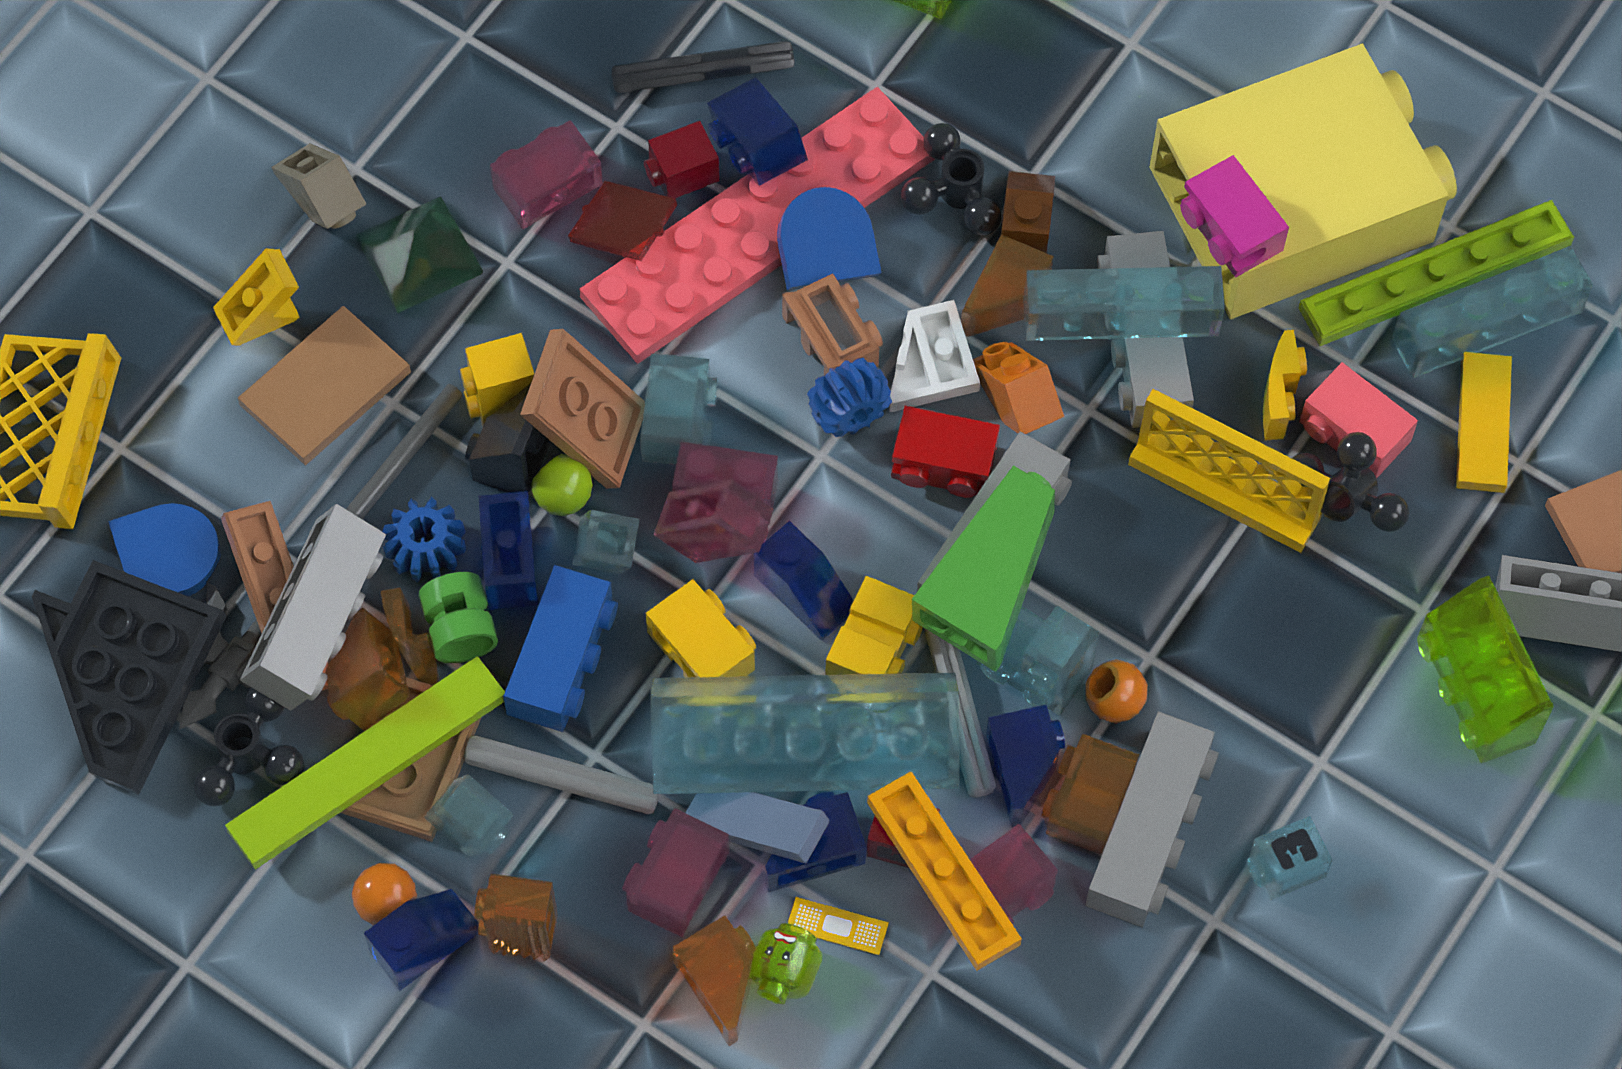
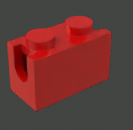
(944, 451)

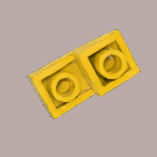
(1282, 382)

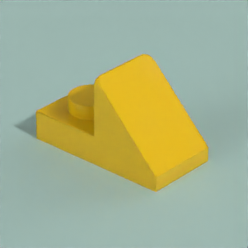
(259, 299)

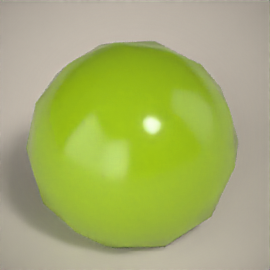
(562, 486)

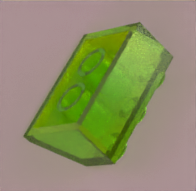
(1485, 672)

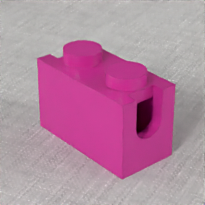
(1233, 216)

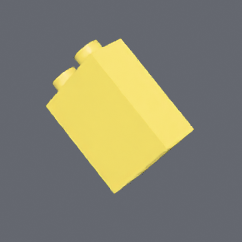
(1330, 158)

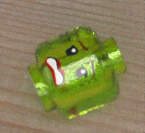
(785, 963)

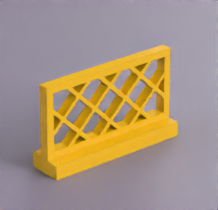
(77, 425)
(1231, 486)

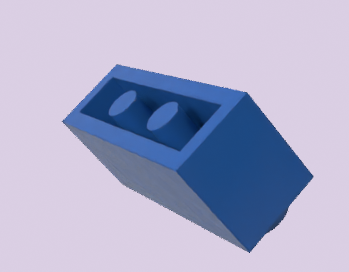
(560, 649)

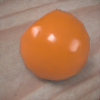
(1116, 691)
(382, 891)

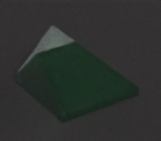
(419, 254)

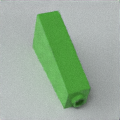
(987, 571)

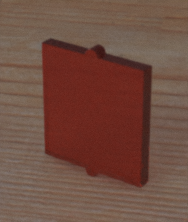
(622, 220)

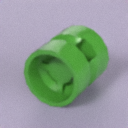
(457, 615)

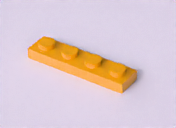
(944, 871)

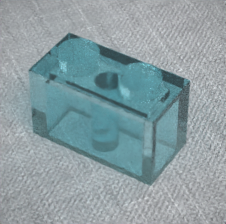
(676, 406)

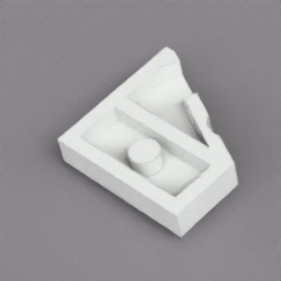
(933, 358)

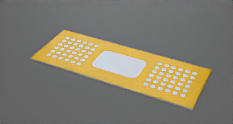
(839, 925)

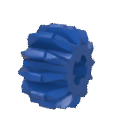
(849, 397)
(425, 523)

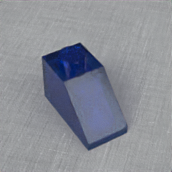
(803, 580)
(1024, 756)
(836, 851)
(420, 935)

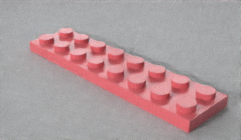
(734, 235)

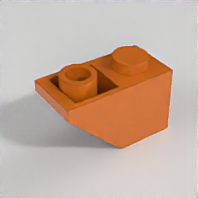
(1018, 387)

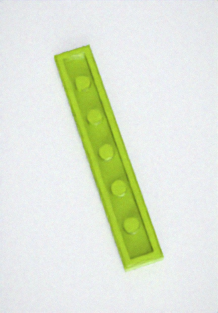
(1435, 272)
(365, 762)

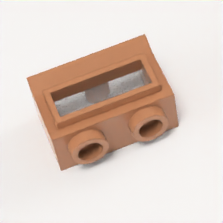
(831, 323)

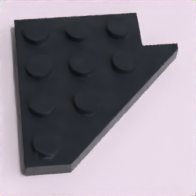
(125, 666)

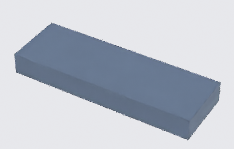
(762, 822)

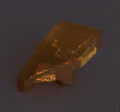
(415, 648)

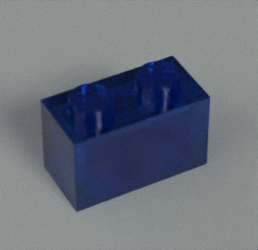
(756, 132)
(508, 550)

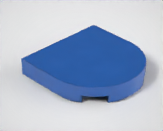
(825, 235)
(168, 546)

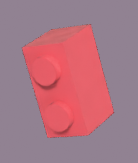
(1352, 404)

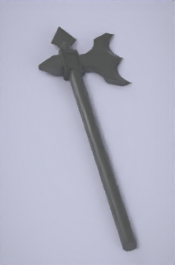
(231, 659)

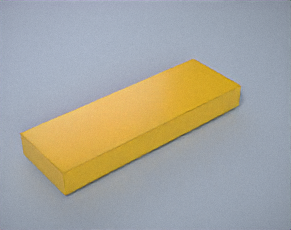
(1484, 422)

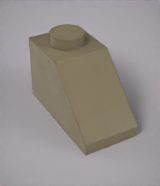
(320, 186)

